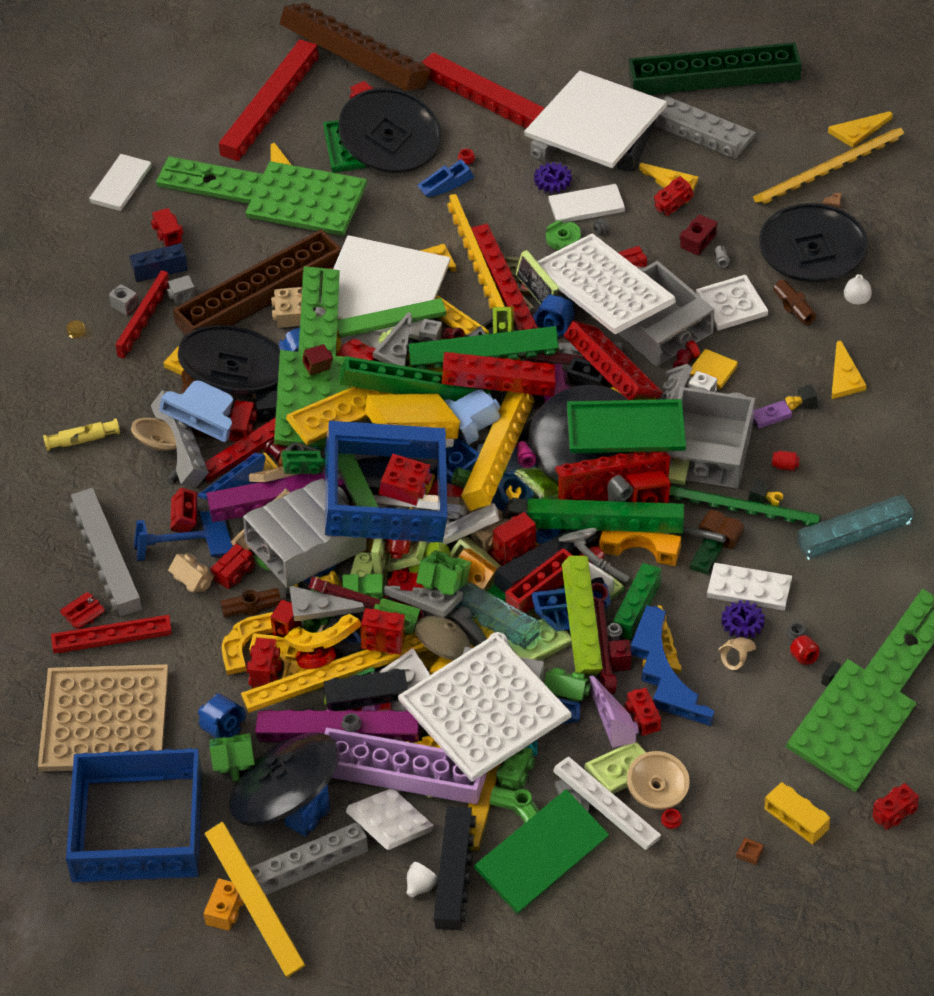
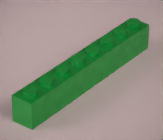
(496, 345)
(398, 379)
(606, 515)

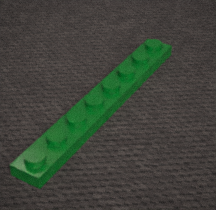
(751, 507)

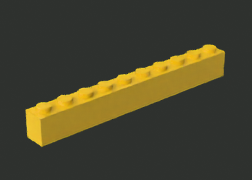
(497, 450)

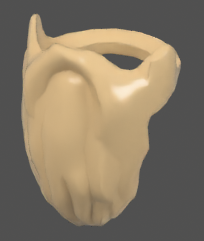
(742, 645)

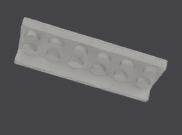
(704, 128)

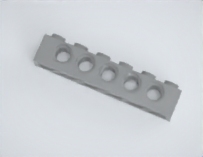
(310, 858)

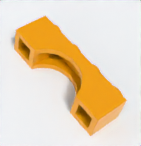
(663, 546)

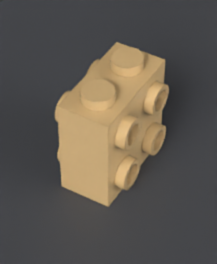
(287, 307)

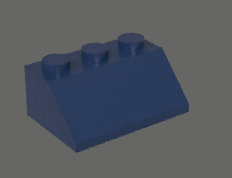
(150, 263)

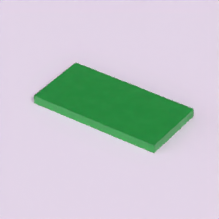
(626, 426)
(541, 851)

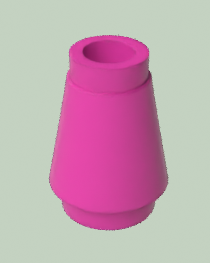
(525, 455)

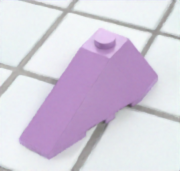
(615, 718)

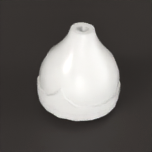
(857, 290)
(420, 880)

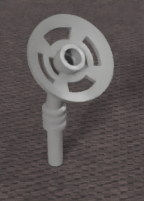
(578, 539)

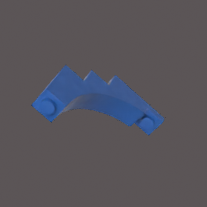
(671, 693)

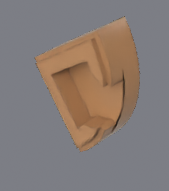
(834, 200)

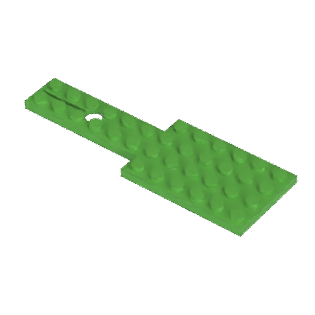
(280, 195)
(295, 385)
(865, 706)

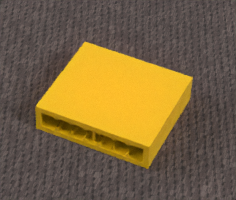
(413, 410)

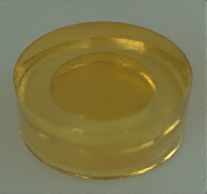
(75, 328)

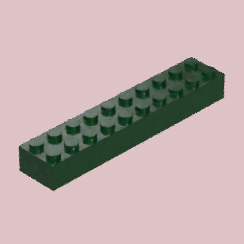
(715, 68)

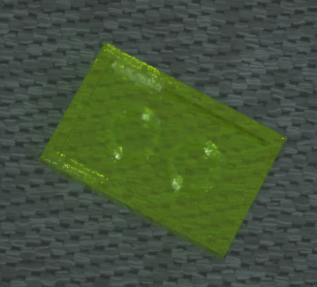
(538, 482)

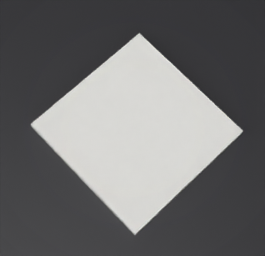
(595, 119)
(385, 277)
(484, 707)

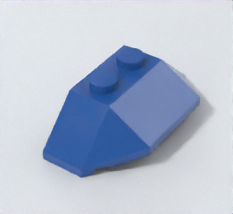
(238, 475)
(553, 607)

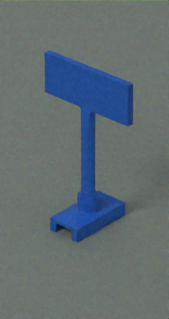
(214, 533)

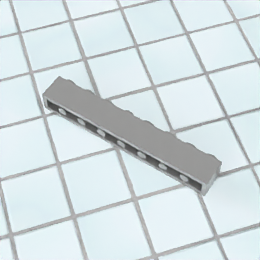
(105, 552)

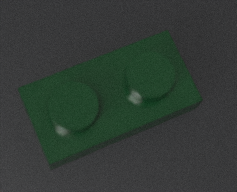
(706, 556)

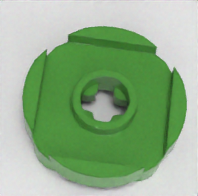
(558, 228)

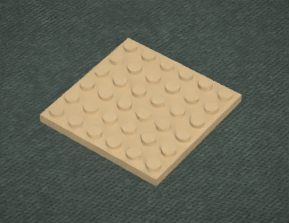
(102, 712)

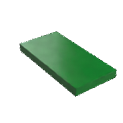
(339, 157)

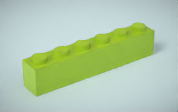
(582, 615)

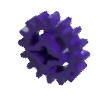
(552, 177)
(743, 619)

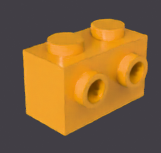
(481, 571)
(223, 905)

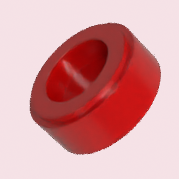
(693, 348)

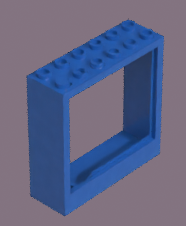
(384, 441)
(132, 863)

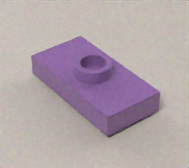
(771, 414)

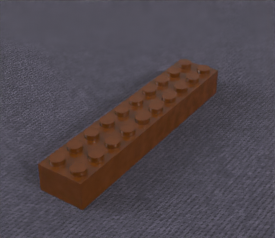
(355, 47)
(256, 285)

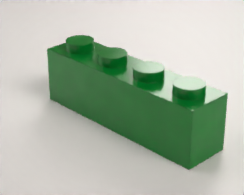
(639, 595)

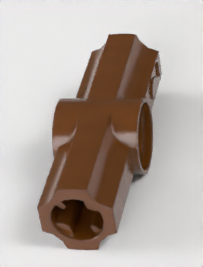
(794, 302)
(250, 602)

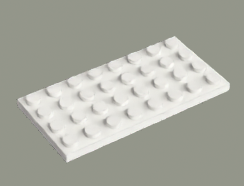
(605, 283)

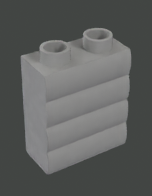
(670, 329)
(715, 435)
(292, 536)

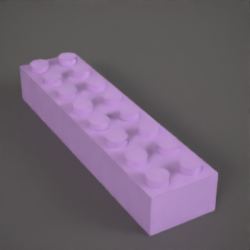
(402, 767)

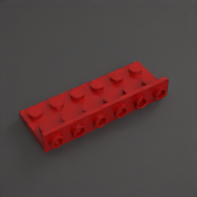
(610, 361)
(498, 374)
(590, 478)

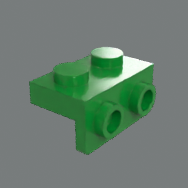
(302, 462)

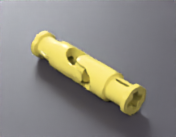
(86, 433)

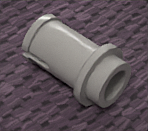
(722, 259)
(614, 632)

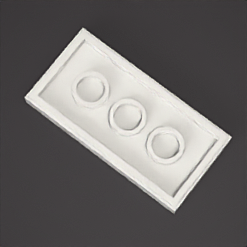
(120, 182)
(586, 203)

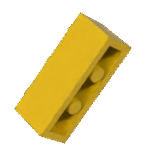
(797, 813)

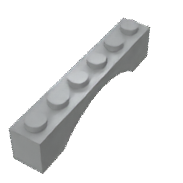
(190, 463)

